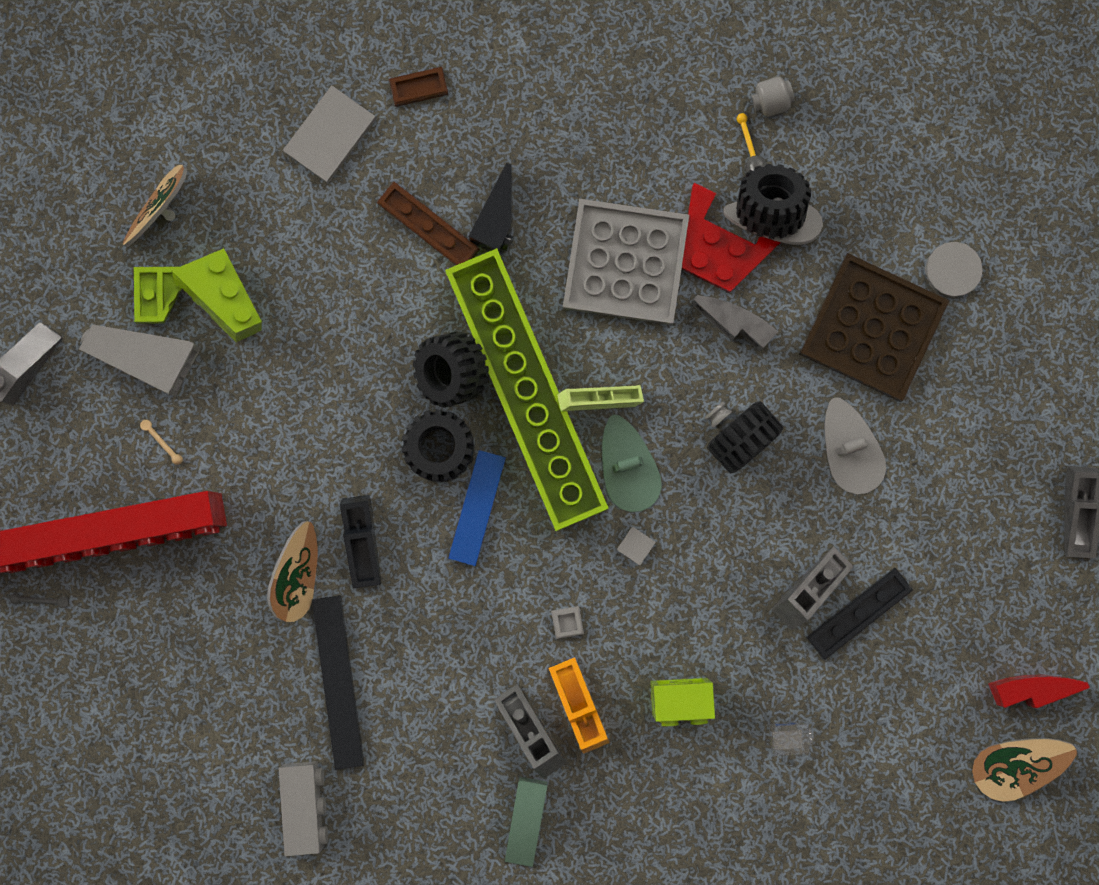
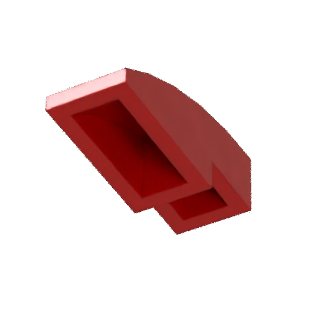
(1034, 689)

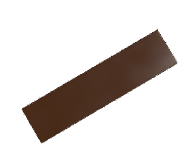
(427, 225)

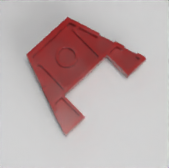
(715, 252)

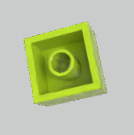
(682, 701)

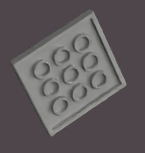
(626, 262)

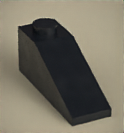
(494, 223)

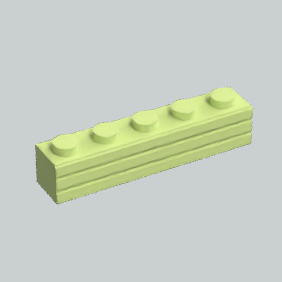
(600, 398)

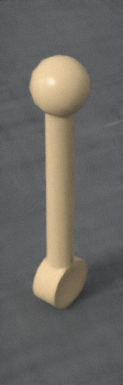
(146, 425)

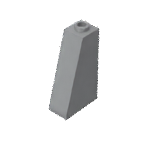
(147, 357)

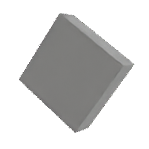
(636, 545)
(567, 622)

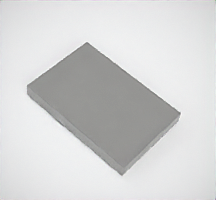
(329, 134)

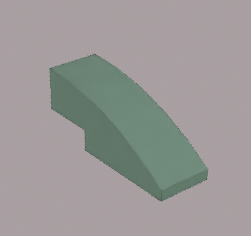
(526, 821)

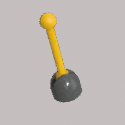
(754, 160)

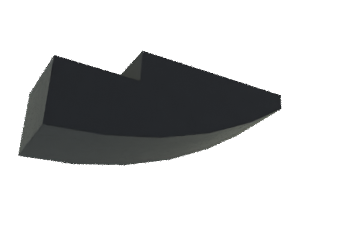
(360, 541)

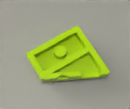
(154, 294)

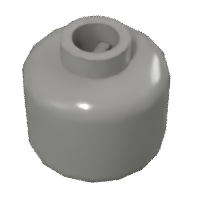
(773, 96)

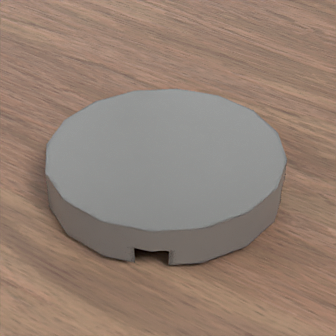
(953, 269)

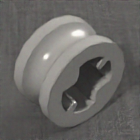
(718, 414)

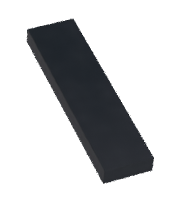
(859, 613)

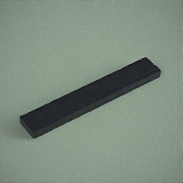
(338, 682)

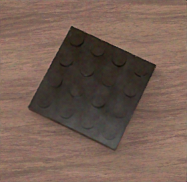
(874, 327)

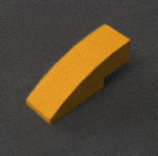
(579, 705)

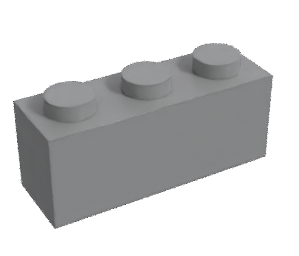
(302, 808)

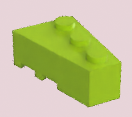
(220, 293)

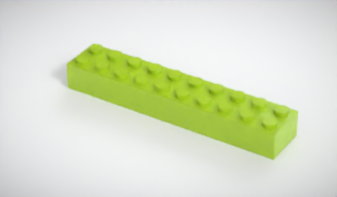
(526, 390)

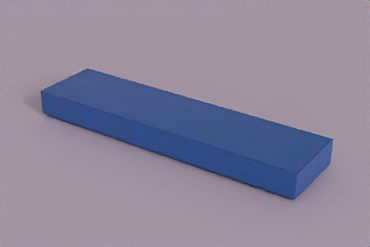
(477, 508)

